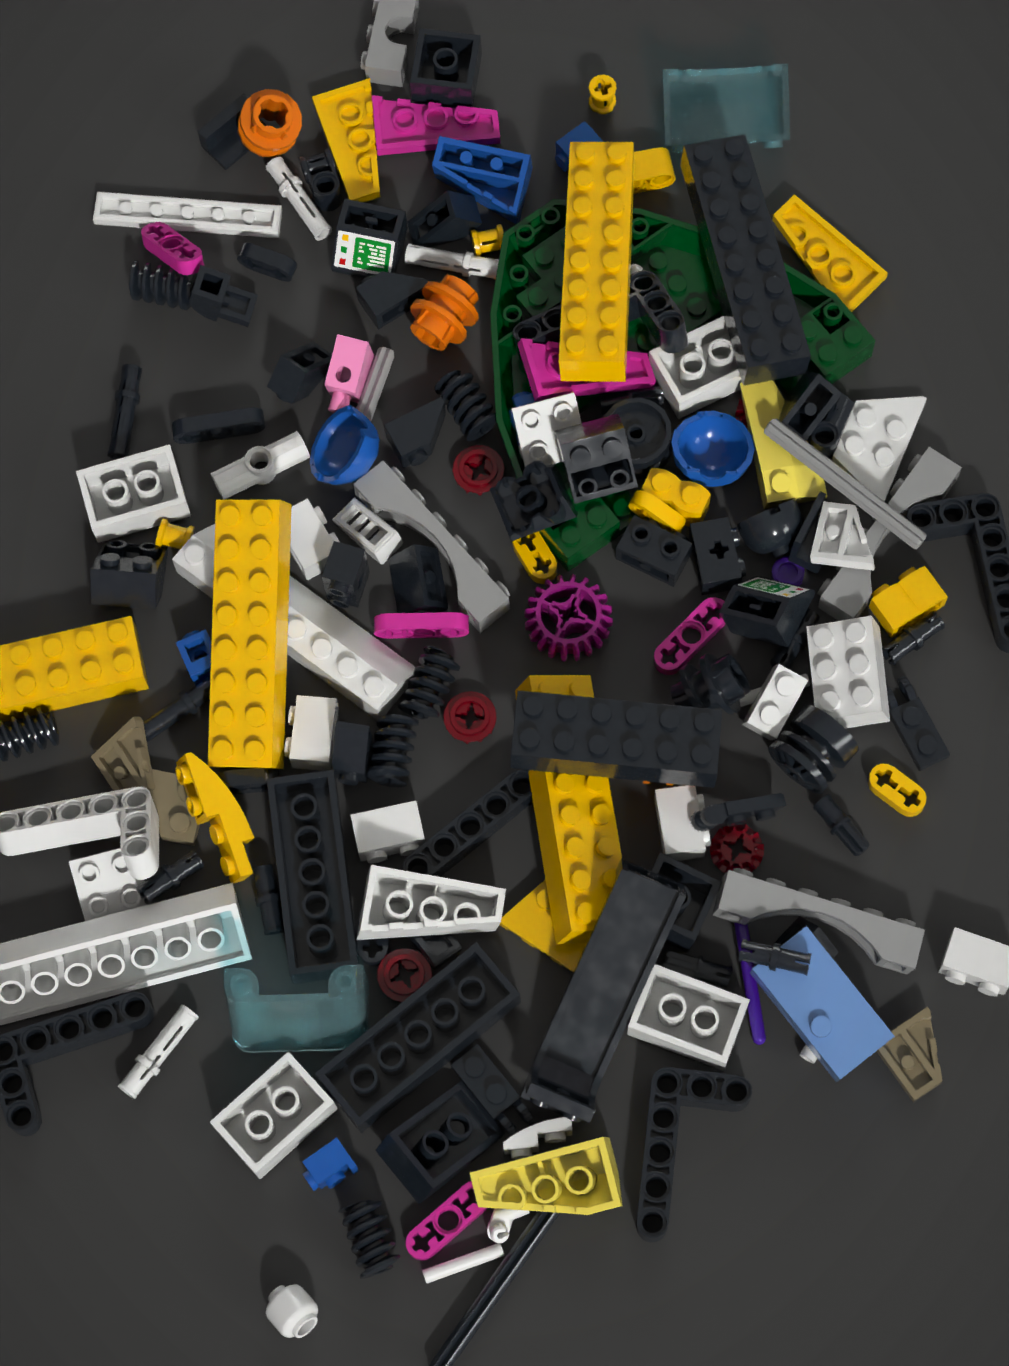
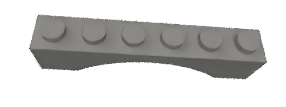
(928, 480)
(391, 500)
(885, 941)

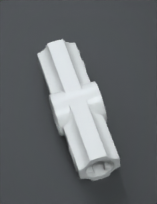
(241, 474)

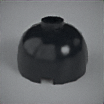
(772, 529)

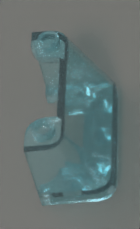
(726, 104)
(297, 1020)

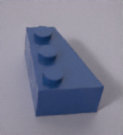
(488, 173)

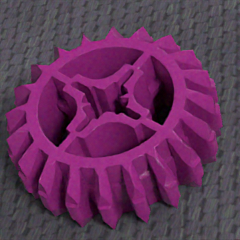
(545, 604)

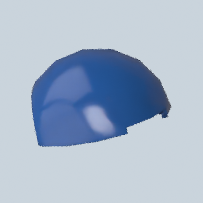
(344, 447)
(712, 448)

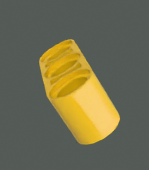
(653, 170)

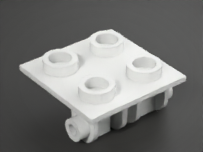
(537, 427)
(105, 884)

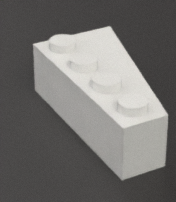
(424, 905)

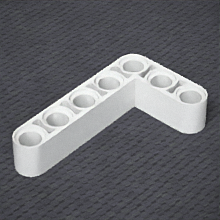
(85, 819)

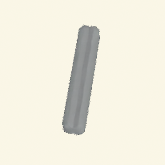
(375, 381)

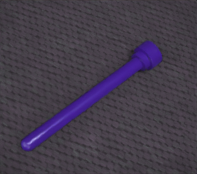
(751, 989)

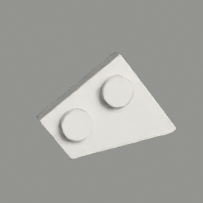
(841, 538)

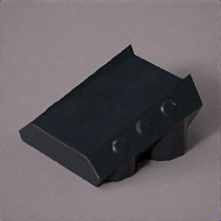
(533, 500)

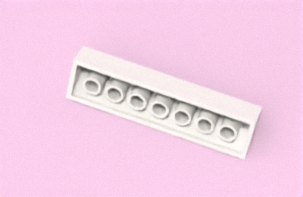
(318, 637)
(121, 953)

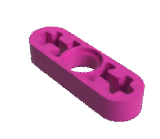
(172, 248)
(421, 625)
(714, 625)
(422, 1230)

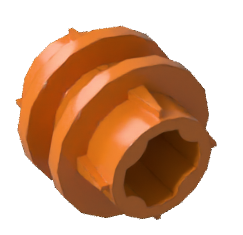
(271, 106)
(444, 312)

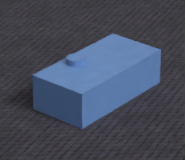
(824, 1008)

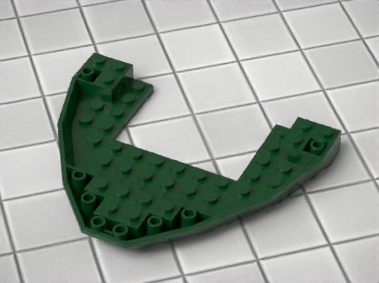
(532, 282)

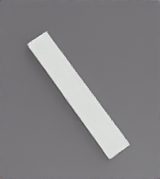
(188, 214)

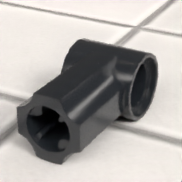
(832, 426)

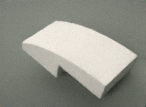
(526, 1141)

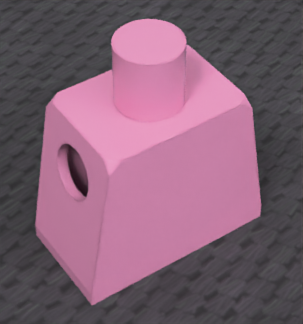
(351, 362)

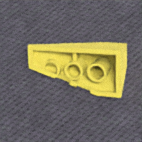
(778, 472)
(563, 1180)

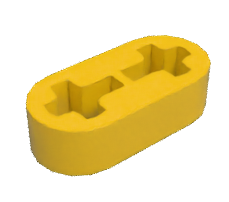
(649, 506)
(540, 551)
(892, 796)

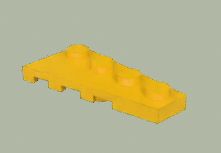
(350, 134)
(828, 253)
(533, 923)

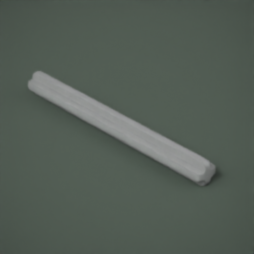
(845, 483)

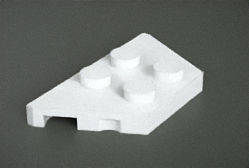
(877, 440)

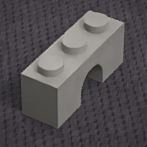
(386, 60)

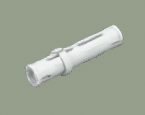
(291, 187)
(452, 261)
(157, 1052)

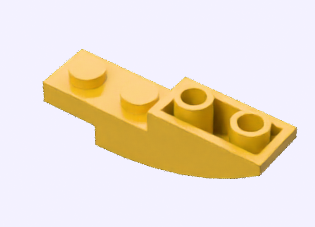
(213, 802)

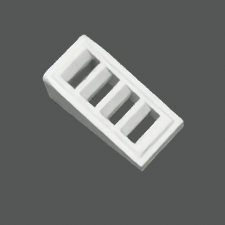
(382, 545)

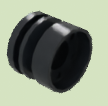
(813, 749)

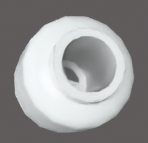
(292, 1311)

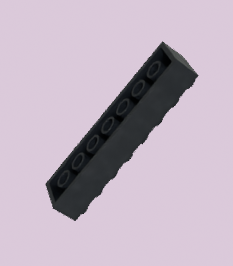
(745, 260)

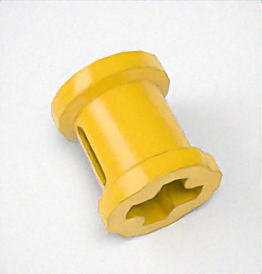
(608, 89)
(487, 240)
(173, 535)

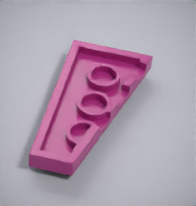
(417, 127)
(543, 373)

